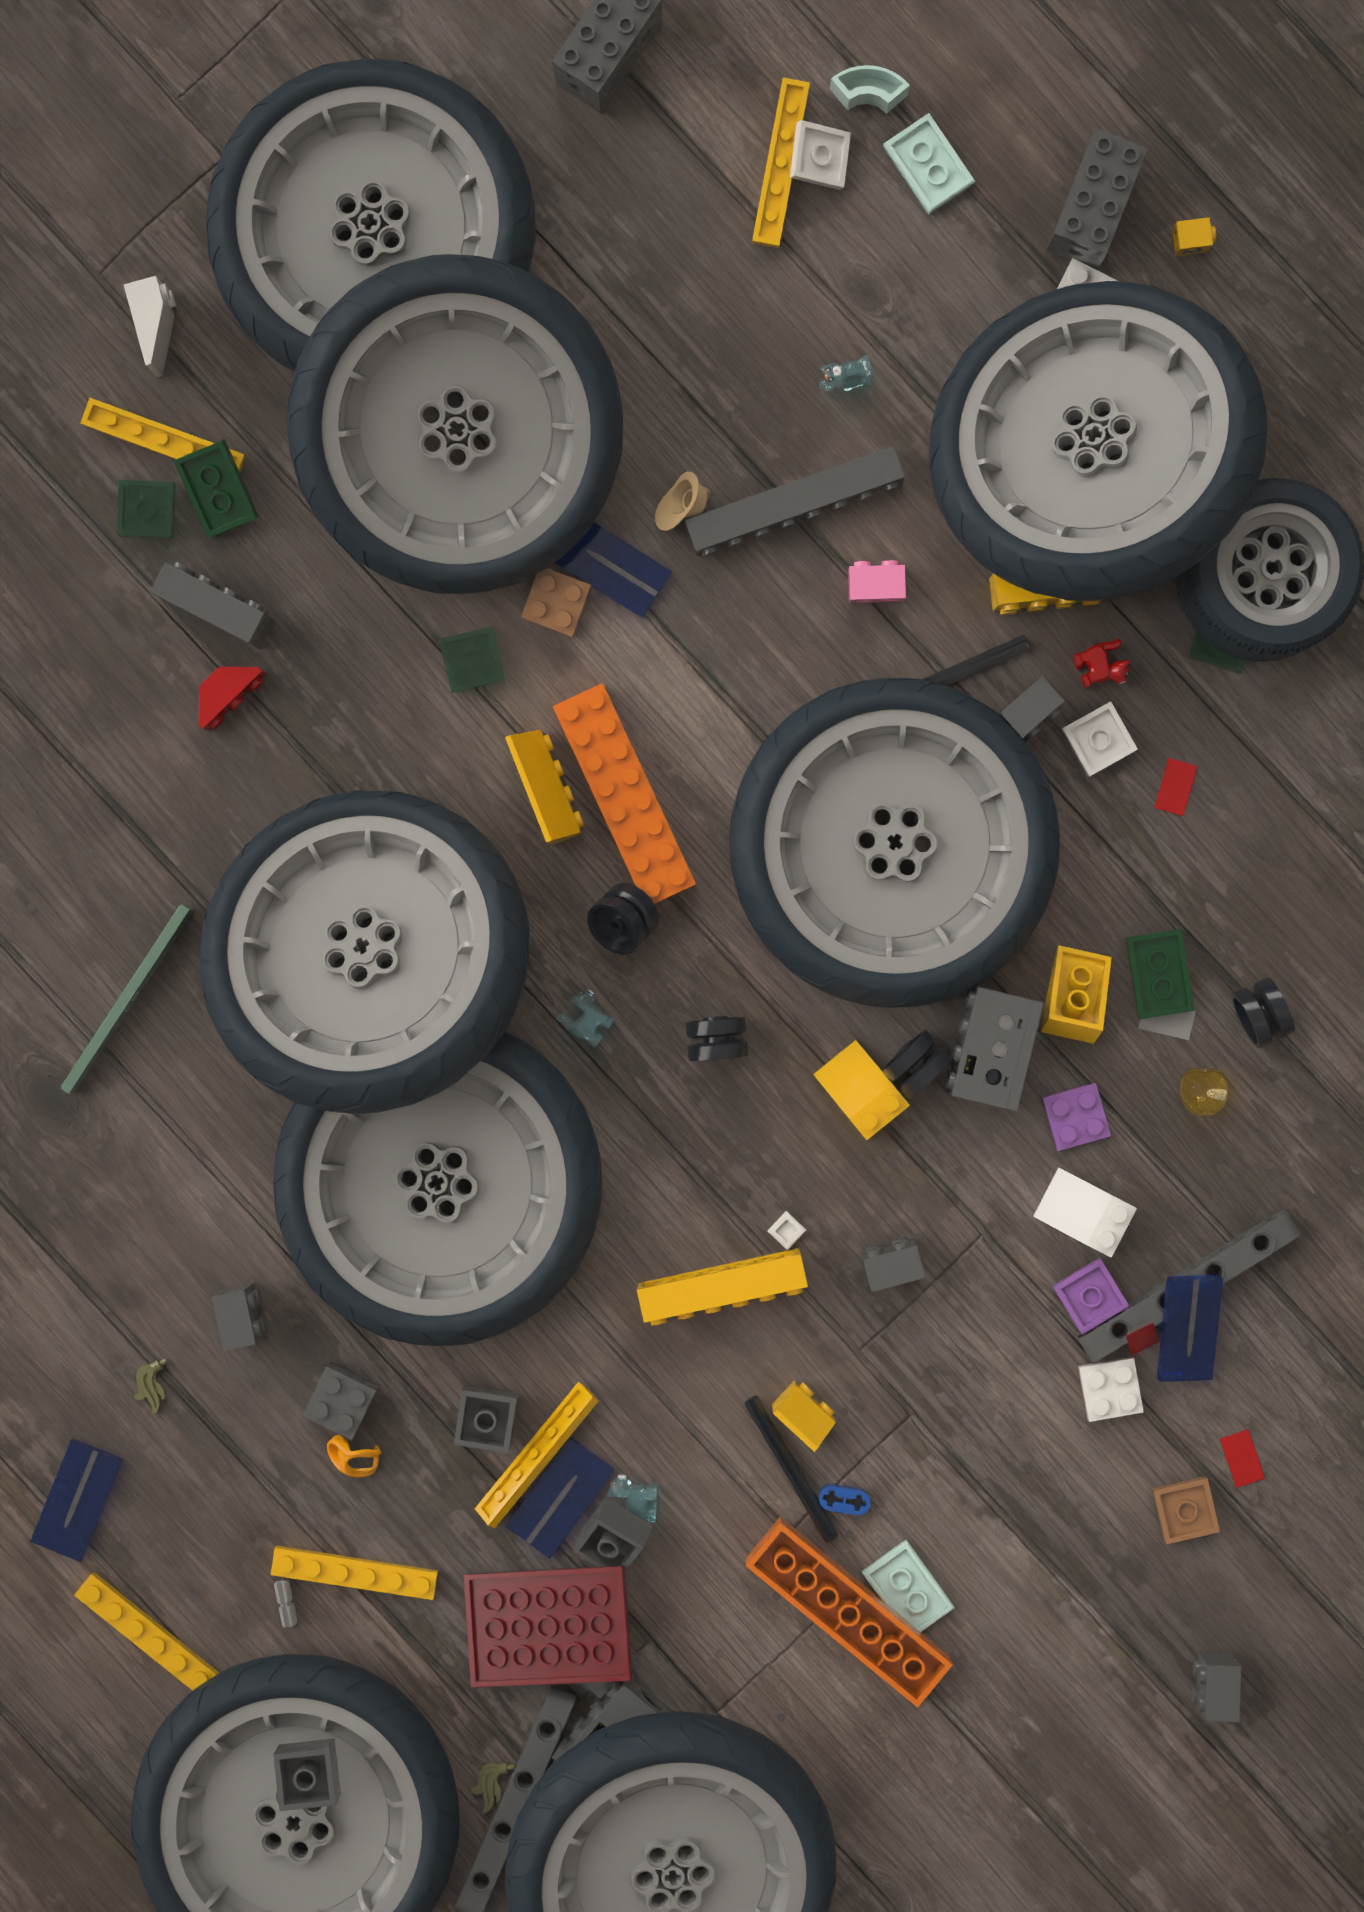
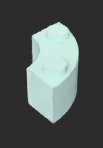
(869, 86)

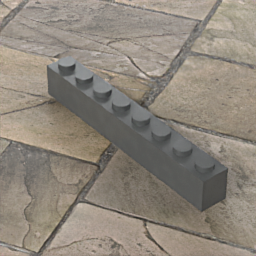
(794, 501)

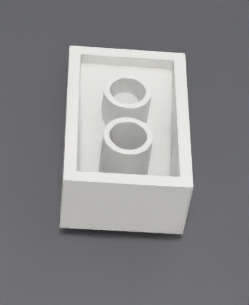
(153, 319)
(1085, 1212)

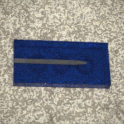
(616, 569)
(1189, 1328)
(560, 1497)
(76, 1500)

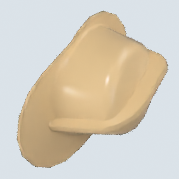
(681, 502)

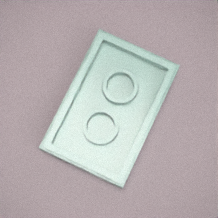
(928, 163)
(908, 1586)

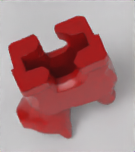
(1097, 663)

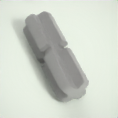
(284, 1598)

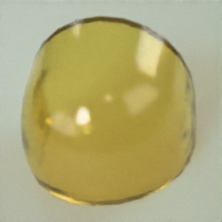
(1204, 1090)

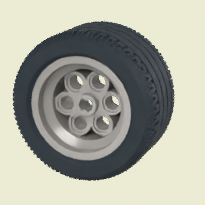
(1326, 580)

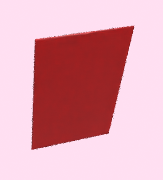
(1175, 786)
(1142, 1338)
(1242, 1458)

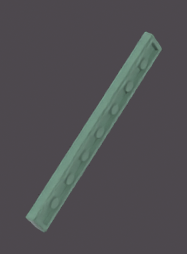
(127, 998)

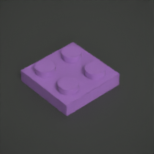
(1076, 1116)
(1090, 1296)

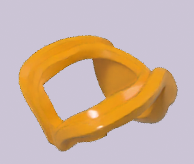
(340, 1454)

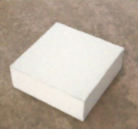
(786, 1230)

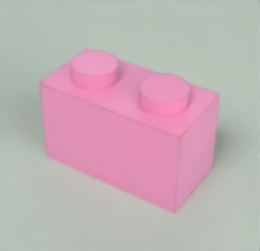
(876, 583)

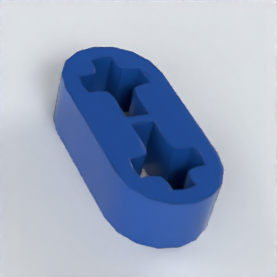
(844, 1492)

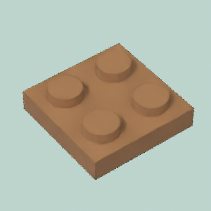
(556, 601)
(1186, 1510)

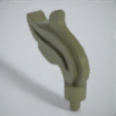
(148, 1384)
(489, 1784)

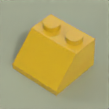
(804, 1414)

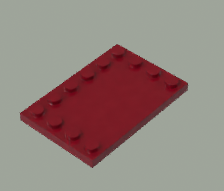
(548, 1626)

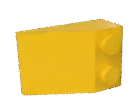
(1076, 995)
(861, 1089)

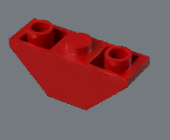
(225, 691)

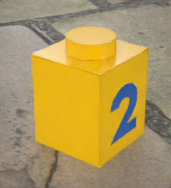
(1193, 236)

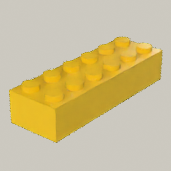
(722, 1285)

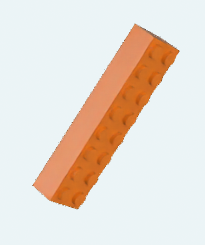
(624, 794)
(848, 1611)

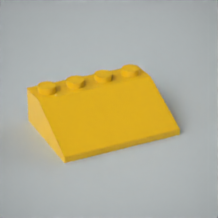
(544, 786)

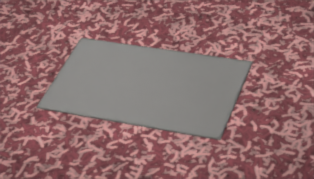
(1174, 1025)

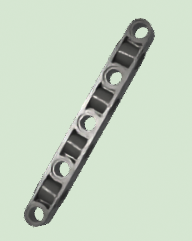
(1231, 1260)
(532, 1760)

